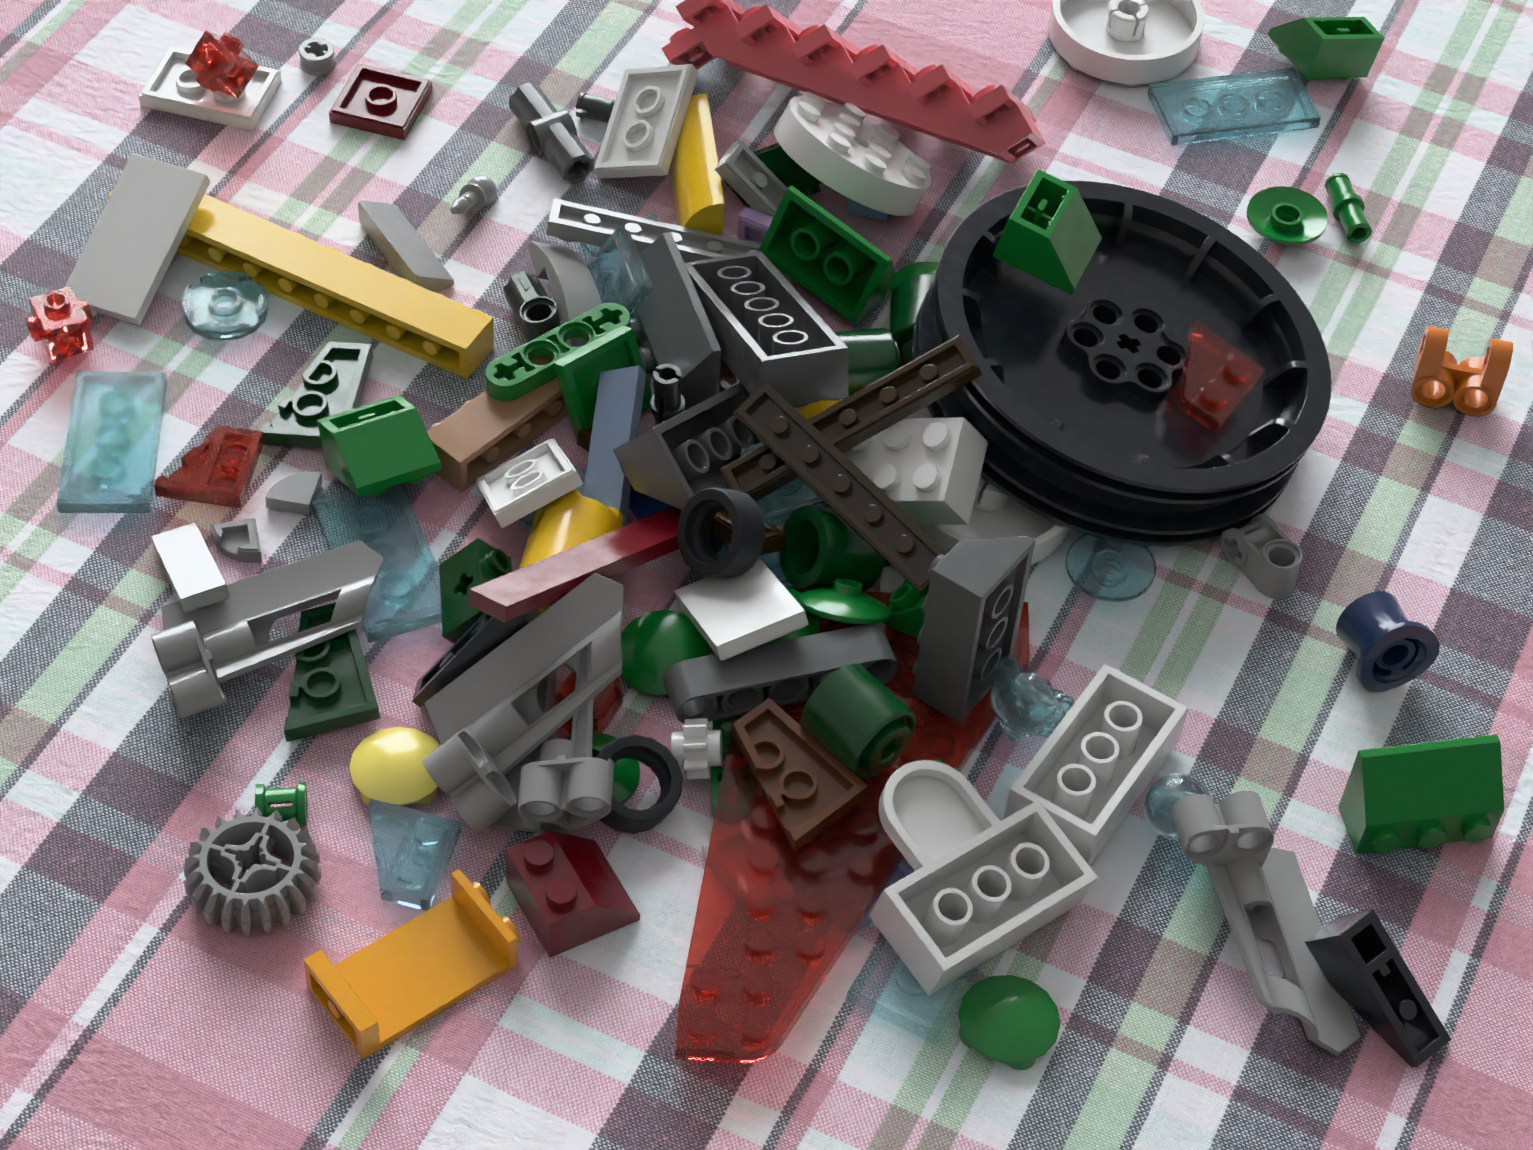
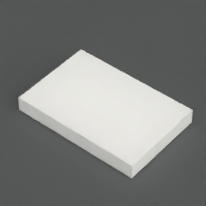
(175, 91)
(646, 121)
(528, 482)
(741, 610)

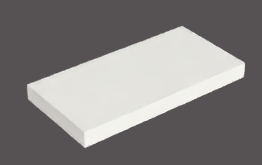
(137, 237)

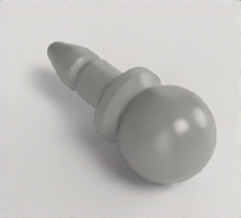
(475, 195)

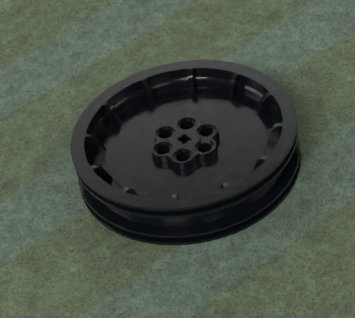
(1091, 381)

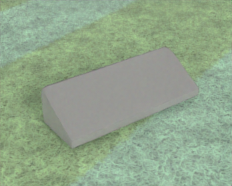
(403, 245)

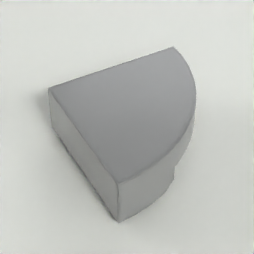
(295, 493)
(237, 540)

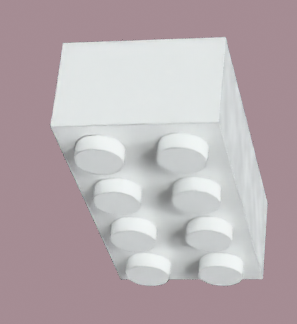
(926, 467)
(1100, 758)

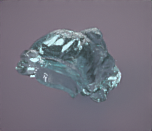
(1026, 702)

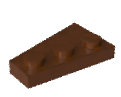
(796, 773)

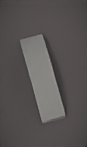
(569, 280)

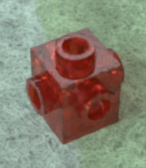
(213, 63)
(61, 323)

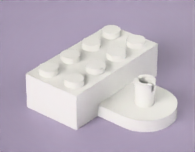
(973, 877)

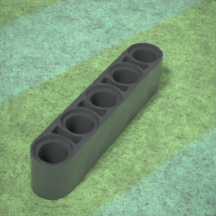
(777, 670)

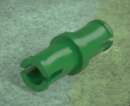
(1348, 208)

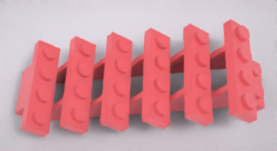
(869, 78)

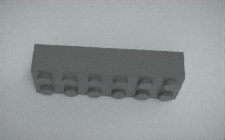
(770, 329)

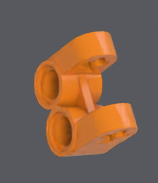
(1471, 384)

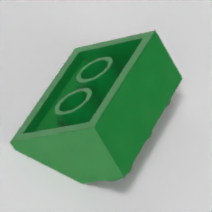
(827, 257)
(1424, 794)

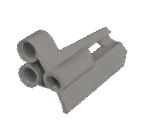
(232, 635)
(492, 710)
(560, 780)
(1266, 900)

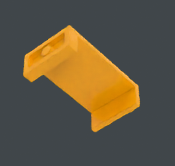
(415, 968)

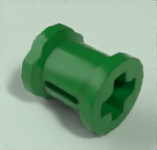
(297, 795)

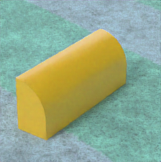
(694, 181)

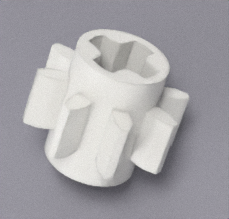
(697, 748)

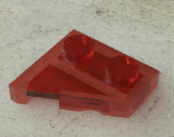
(1215, 377)
(217, 469)

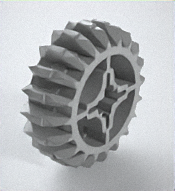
(260, 884)

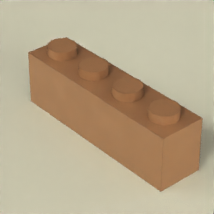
(491, 430)

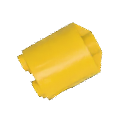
(566, 524)

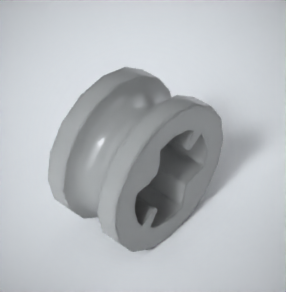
(317, 56)

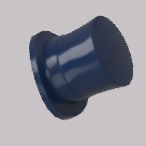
(1385, 642)

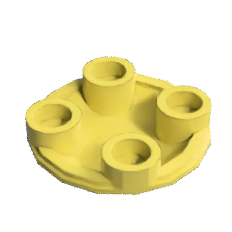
(392, 769)

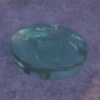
(225, 306)

